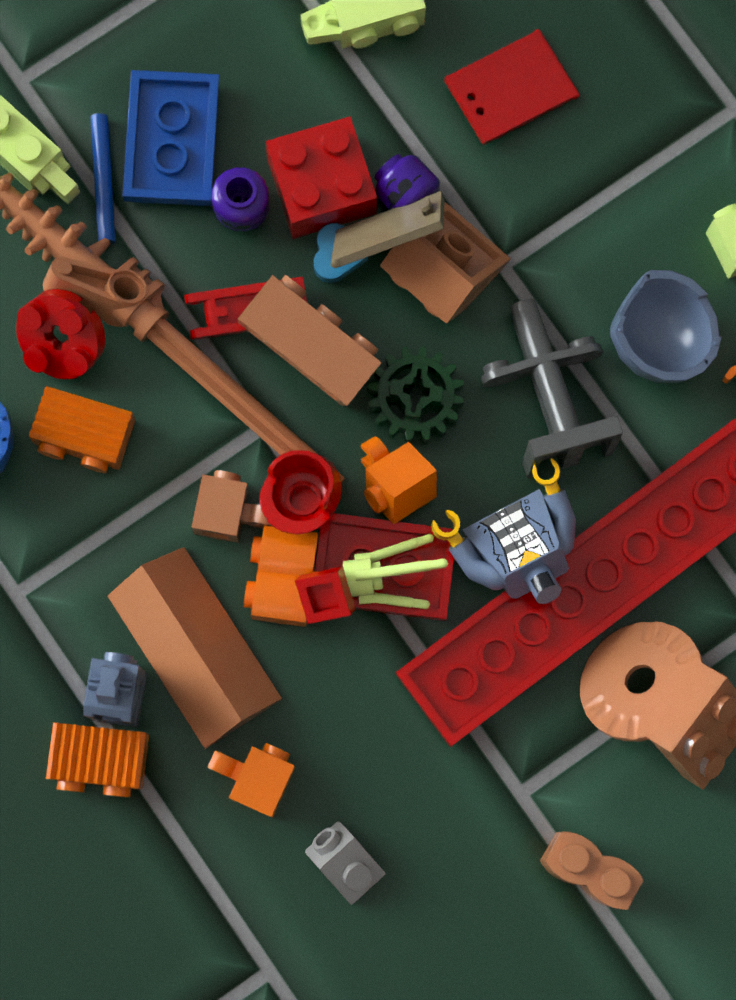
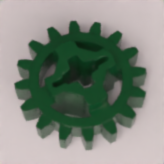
(432, 397)

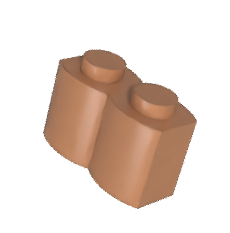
(601, 877)

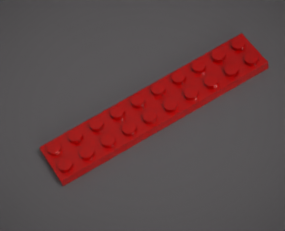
(609, 574)

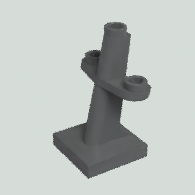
(566, 436)

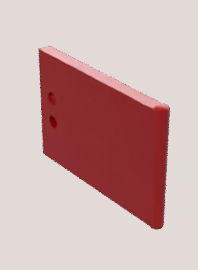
(511, 87)

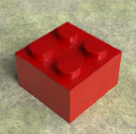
(321, 177)

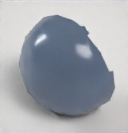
(666, 328)

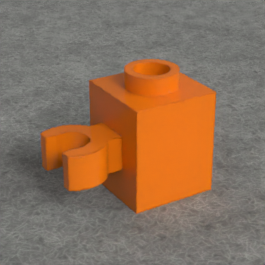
(397, 480)
(258, 780)

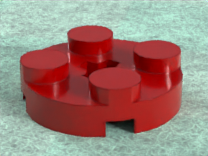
(41, 347)

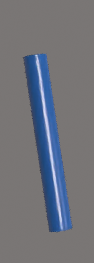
(103, 177)

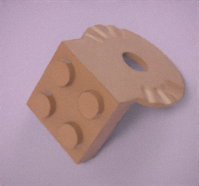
(684, 712)

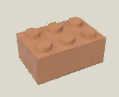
(310, 339)

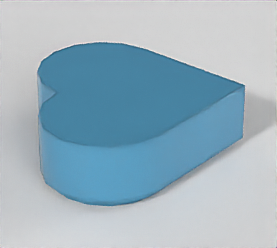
(323, 257)

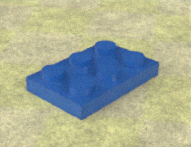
(171, 138)

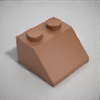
(446, 266)

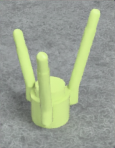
(366, 575)

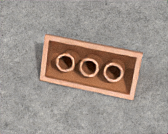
(193, 646)

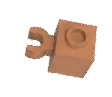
(224, 507)

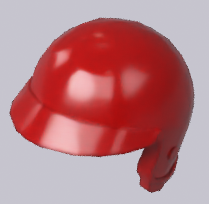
(300, 492)

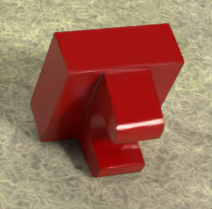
(325, 595)

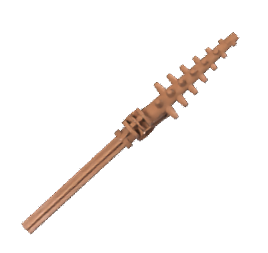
(130, 299)

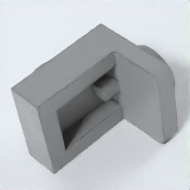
(344, 862)

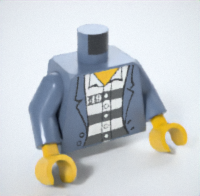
(520, 544)

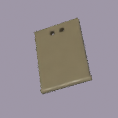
(388, 230)

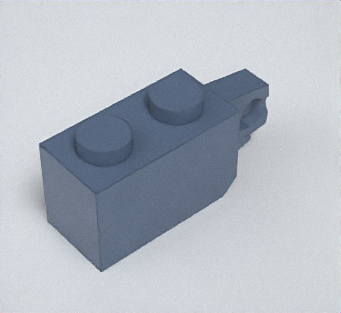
(115, 690)

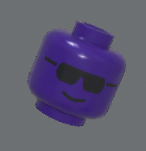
(404, 181)
(244, 187)

